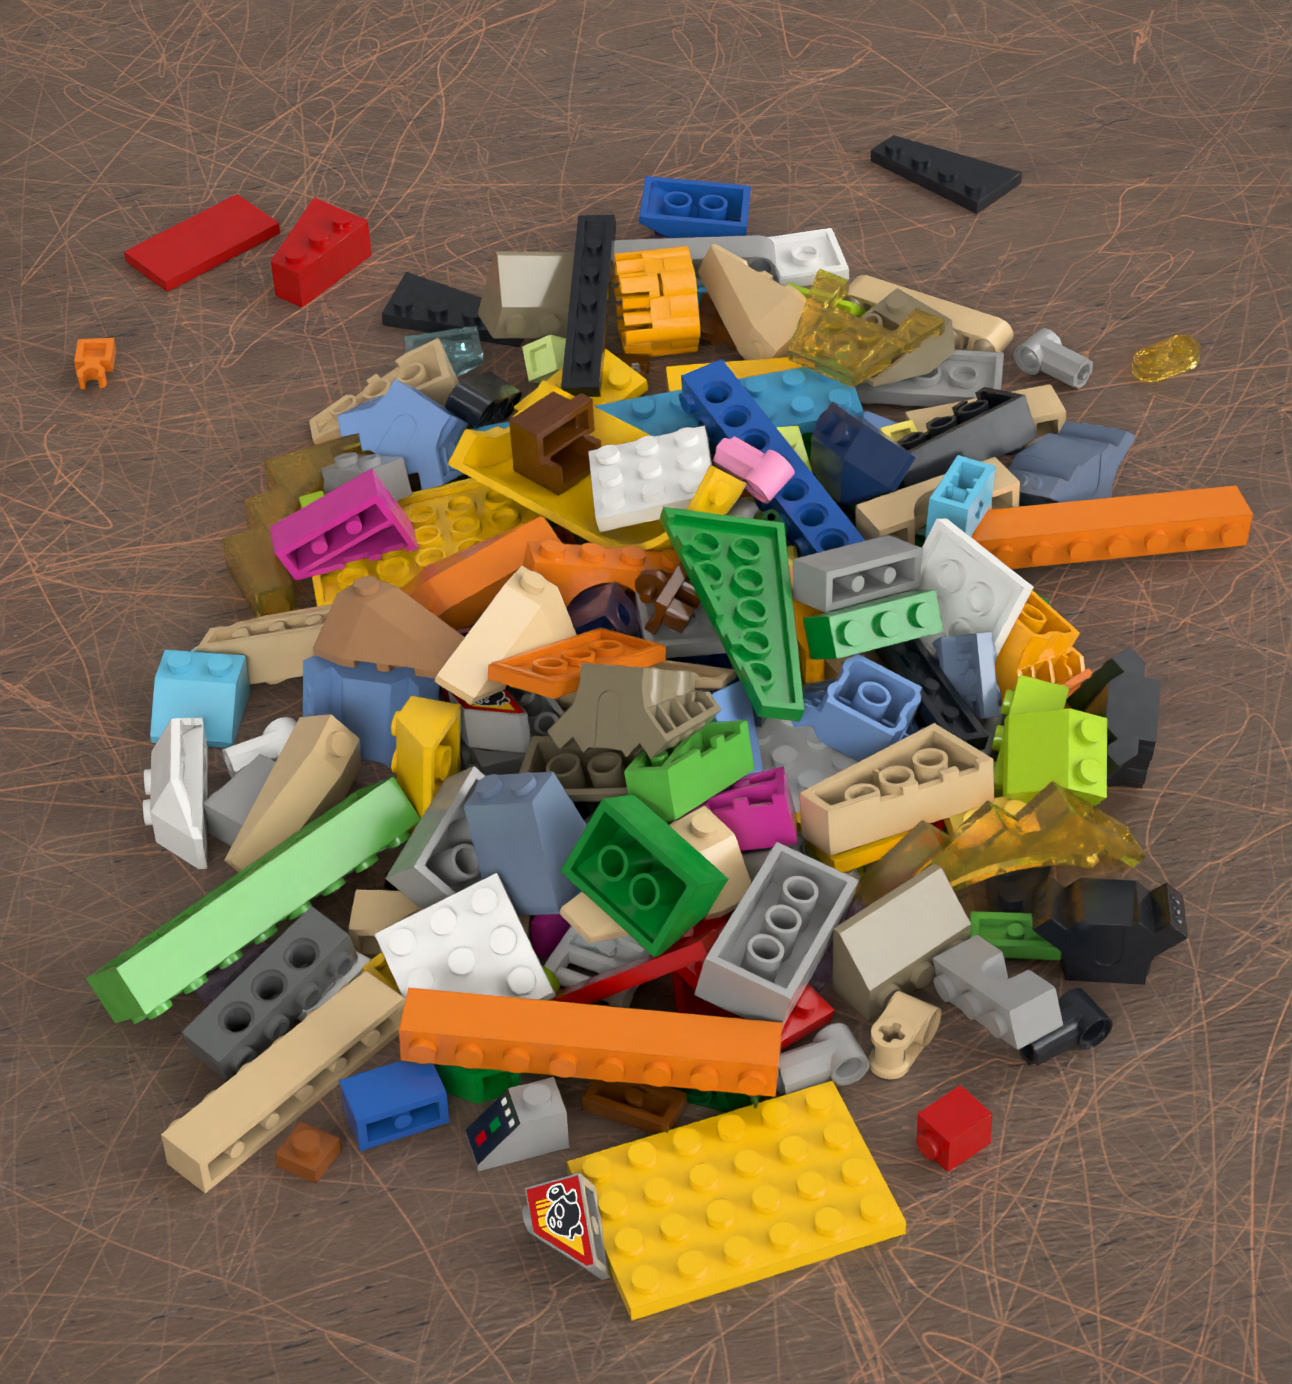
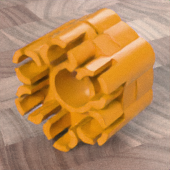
(657, 302)

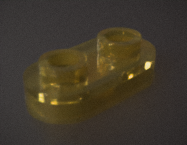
(1166, 358)

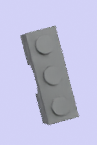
(978, 984)

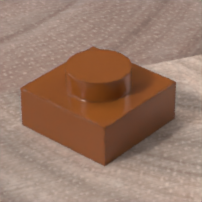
(308, 1152)

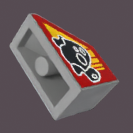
(494, 723)
(568, 1220)

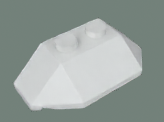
(179, 789)

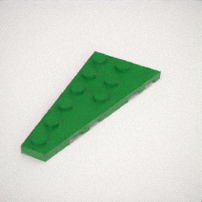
(746, 591)

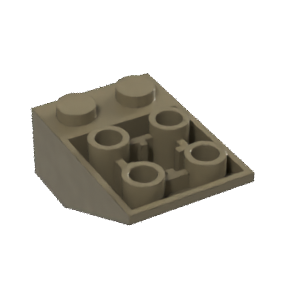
(932, 352)

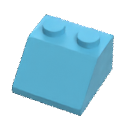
(201, 687)

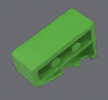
(691, 769)

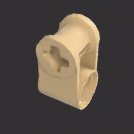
(902, 1034)

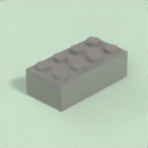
(776, 936)

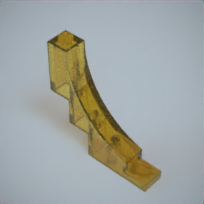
(251, 553)
(991, 842)

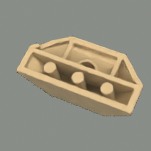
(271, 643)

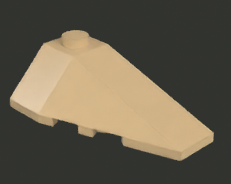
(751, 304)

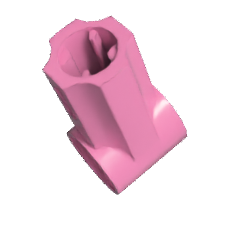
(761, 471)

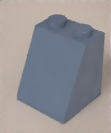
(525, 833)

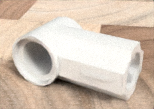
(268, 744)

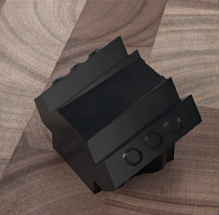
(1131, 710)
(1108, 926)

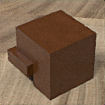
(554, 440)

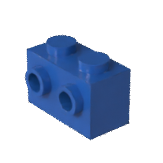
(393, 1102)

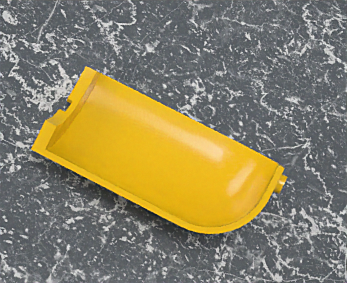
(489, 460)

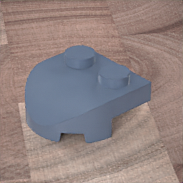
(970, 668)

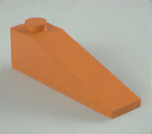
(468, 581)

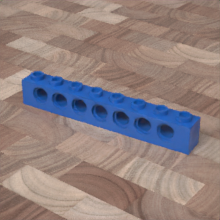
(727, 411)

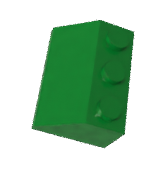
(643, 873)

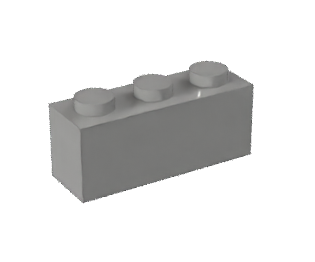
(856, 573)

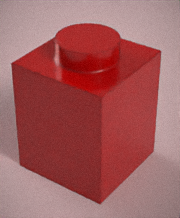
(953, 1128)

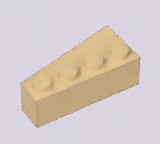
(895, 789)

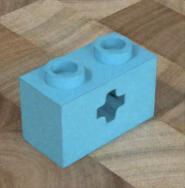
(962, 495)

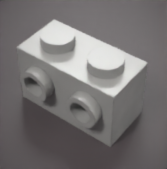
(350, 465)

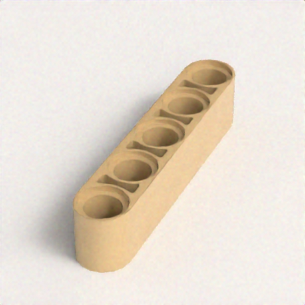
(971, 328)

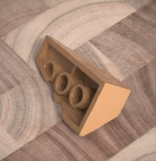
(385, 628)

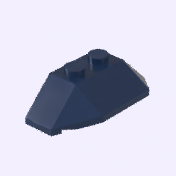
(855, 457)

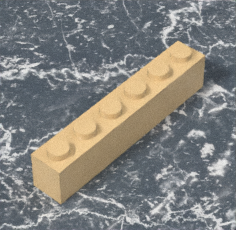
(283, 1081)

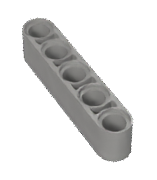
(747, 247)

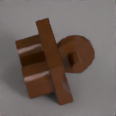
(656, 588)

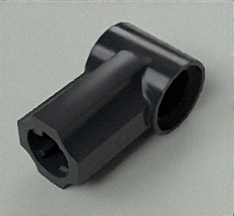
(1083, 1025)

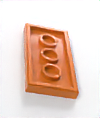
(557, 666)

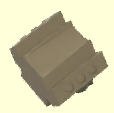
(633, 709)

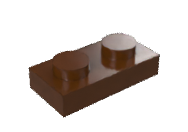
(636, 1104)

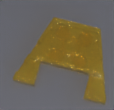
(847, 345)

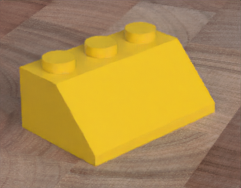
(425, 748)

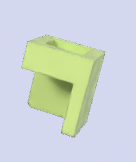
(544, 357)

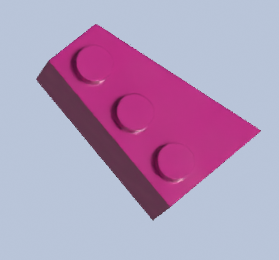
(343, 527)
(757, 810)

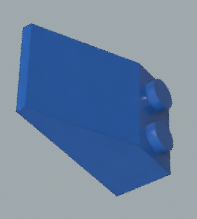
(694, 208)

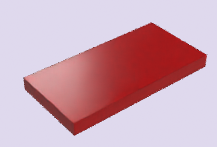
(202, 242)

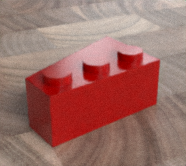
(319, 252)

